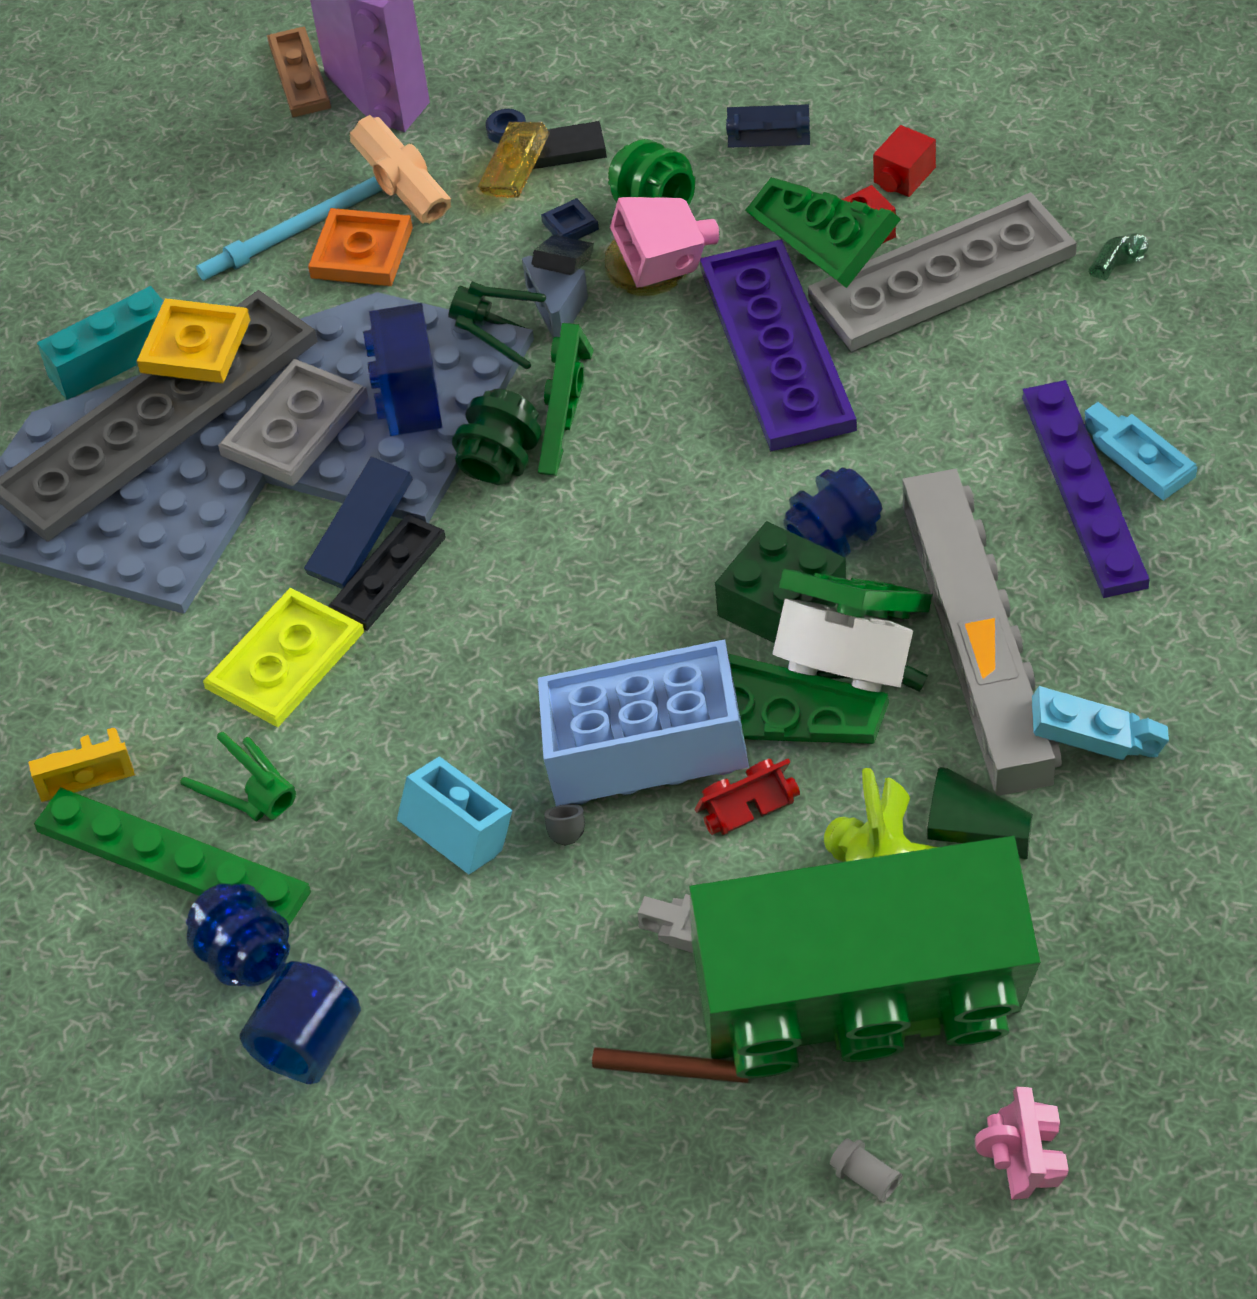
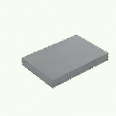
(293, 422)

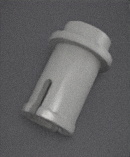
(865, 1169)

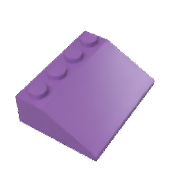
(374, 56)

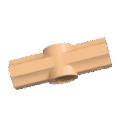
(400, 169)

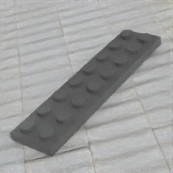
(143, 425)

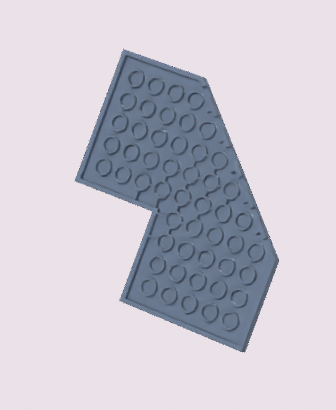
(177, 516)

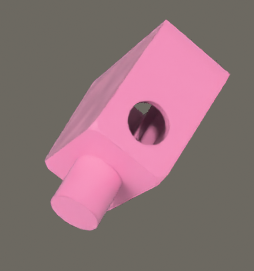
(660, 237)

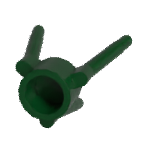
(472, 308)

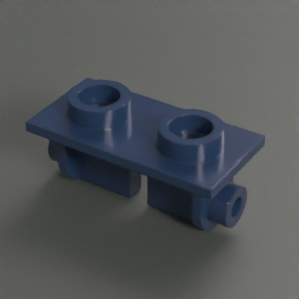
(768, 126)

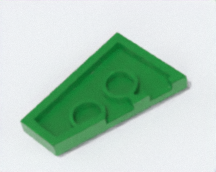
(859, 596)

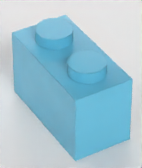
(454, 815)

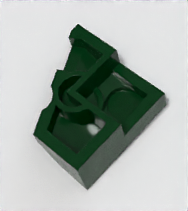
(971, 813)

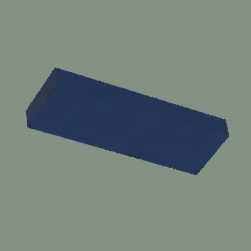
(358, 523)

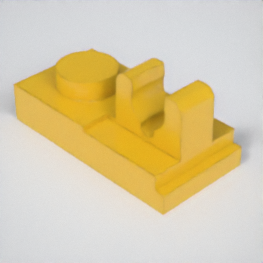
(83, 767)

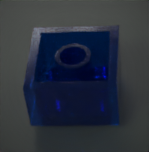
(402, 369)

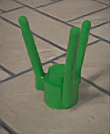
(266, 788)

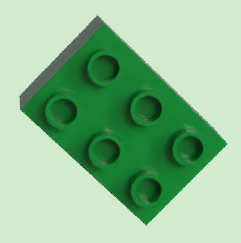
(863, 954)

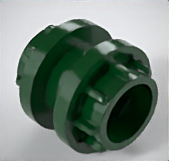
(496, 436)

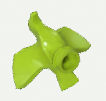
(882, 833)

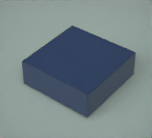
(570, 220)

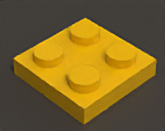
(193, 340)

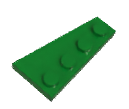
(822, 227)
(803, 707)

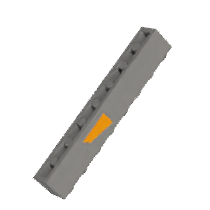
(978, 632)

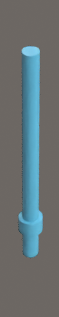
(239, 253)

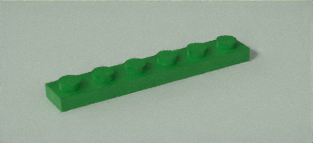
(162, 852)

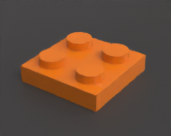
(360, 247)

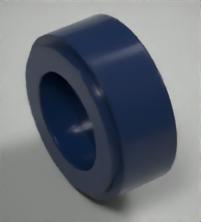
(498, 121)

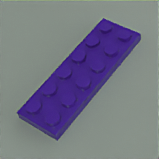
(777, 345)

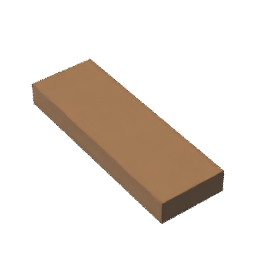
(298, 71)

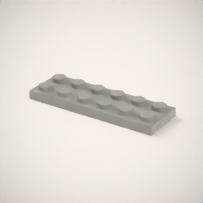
(943, 271)

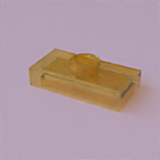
(514, 159)

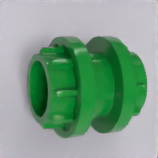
(651, 172)

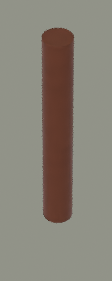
(665, 1064)

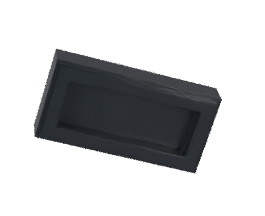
(572, 145)

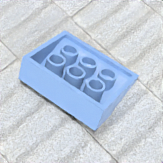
(640, 723)

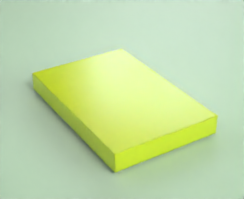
(283, 657)

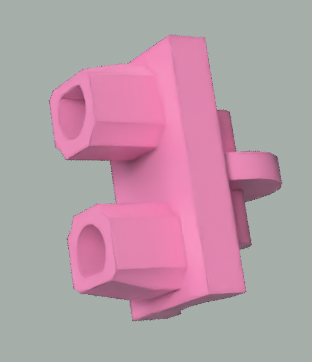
(1015, 1144)

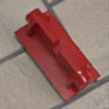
(763, 785)

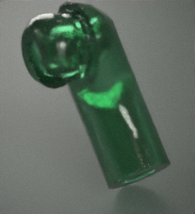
(1118, 252)

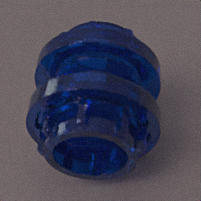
(836, 512)
(238, 934)

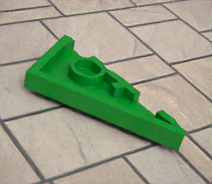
(563, 392)

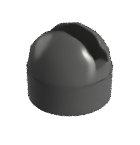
(565, 823)

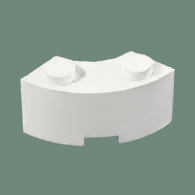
(850, 646)

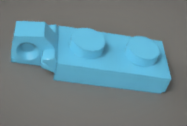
(1139, 451)
(1095, 726)

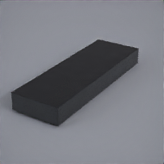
(562, 254)
(388, 570)

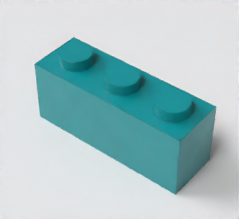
(100, 344)

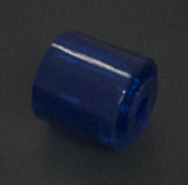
(300, 1022)

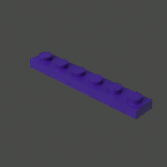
(1085, 489)

